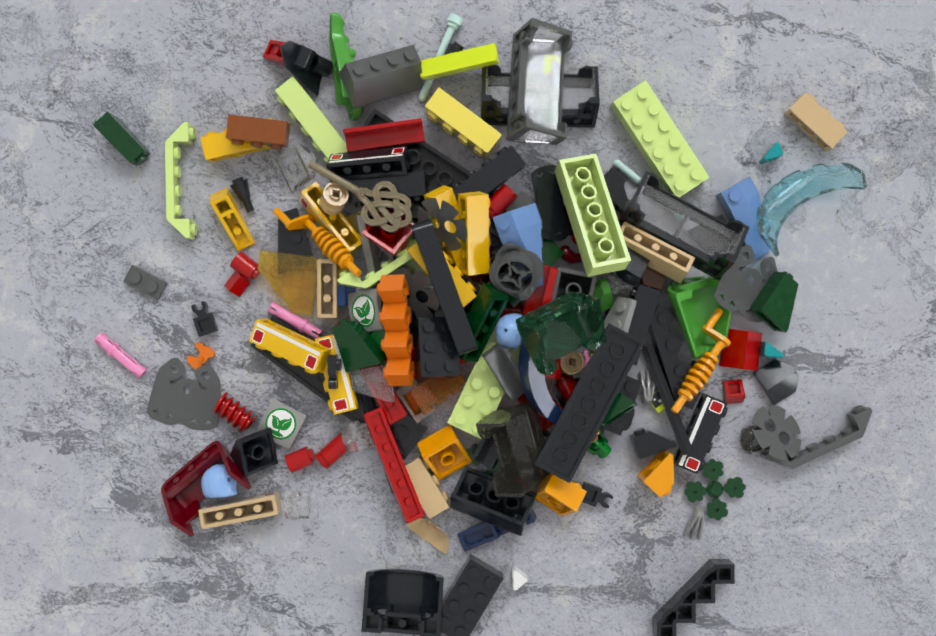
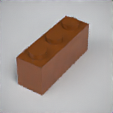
(258, 132)

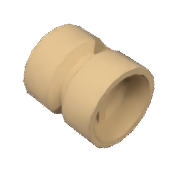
(333, 199)
(572, 363)

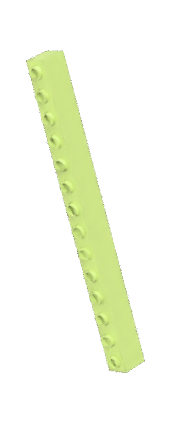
(319, 128)

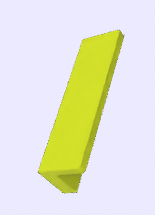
(459, 62)

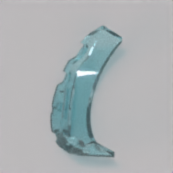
(798, 189)

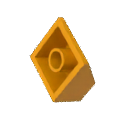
(444, 452)
(659, 473)
(560, 495)

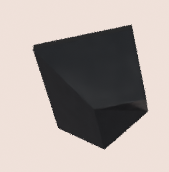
(254, 452)

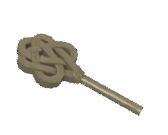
(361, 193)

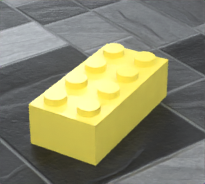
(462, 123)

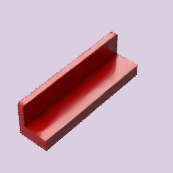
(384, 135)
(543, 293)

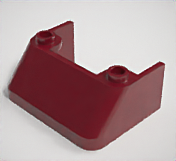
(184, 491)

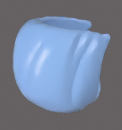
(507, 331)
(218, 483)

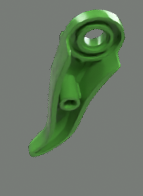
(340, 56)

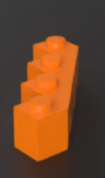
(397, 339)

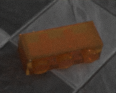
(431, 392)

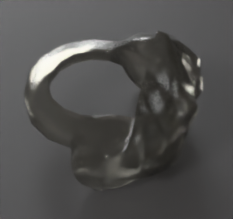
(747, 438)

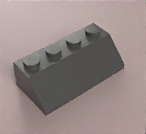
(382, 76)

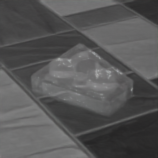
(372, 383)

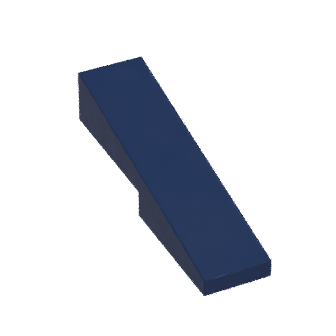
(484, 533)

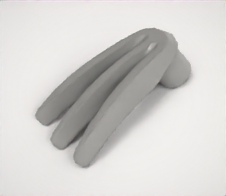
(647, 393)
(697, 519)

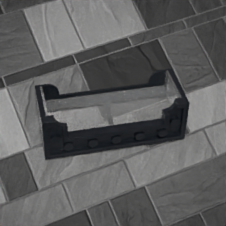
(579, 98)
(684, 226)

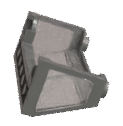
(537, 83)

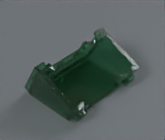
(562, 328)

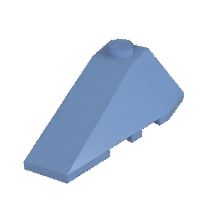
(741, 204)
(522, 228)

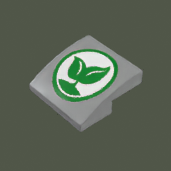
(366, 308)
(283, 421)

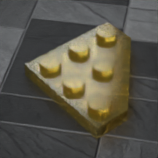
(291, 277)

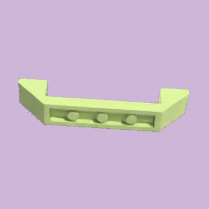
(182, 136)
(349, 279)

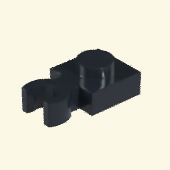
(204, 323)
(334, 366)
(594, 495)

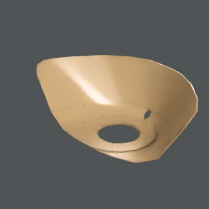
(430, 533)

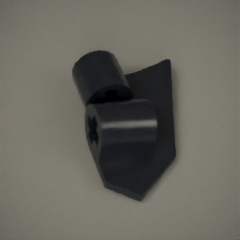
(305, 65)

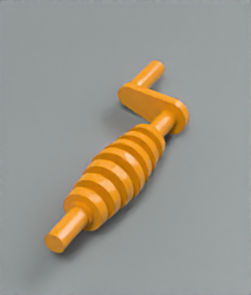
(328, 243)
(701, 371)

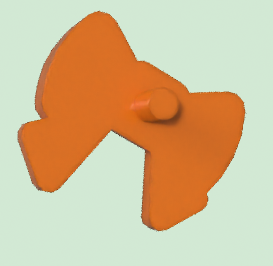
(205, 353)

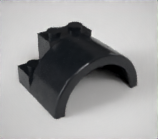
(407, 599)

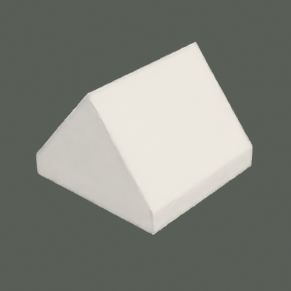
(518, 578)

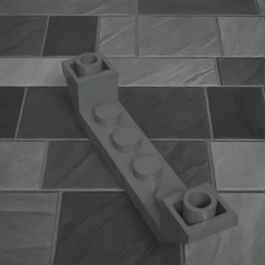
(858, 419)

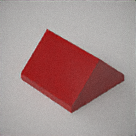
(391, 242)
(743, 350)

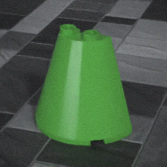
(694, 306)

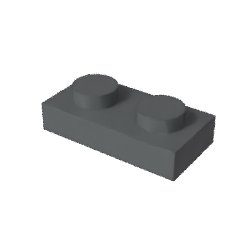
(145, 282)

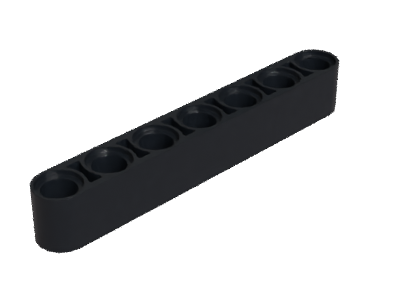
(444, 287)

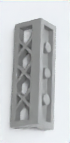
(371, 250)

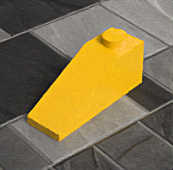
(231, 218)

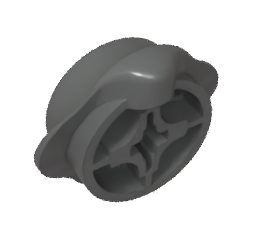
(519, 265)

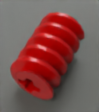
(233, 413)

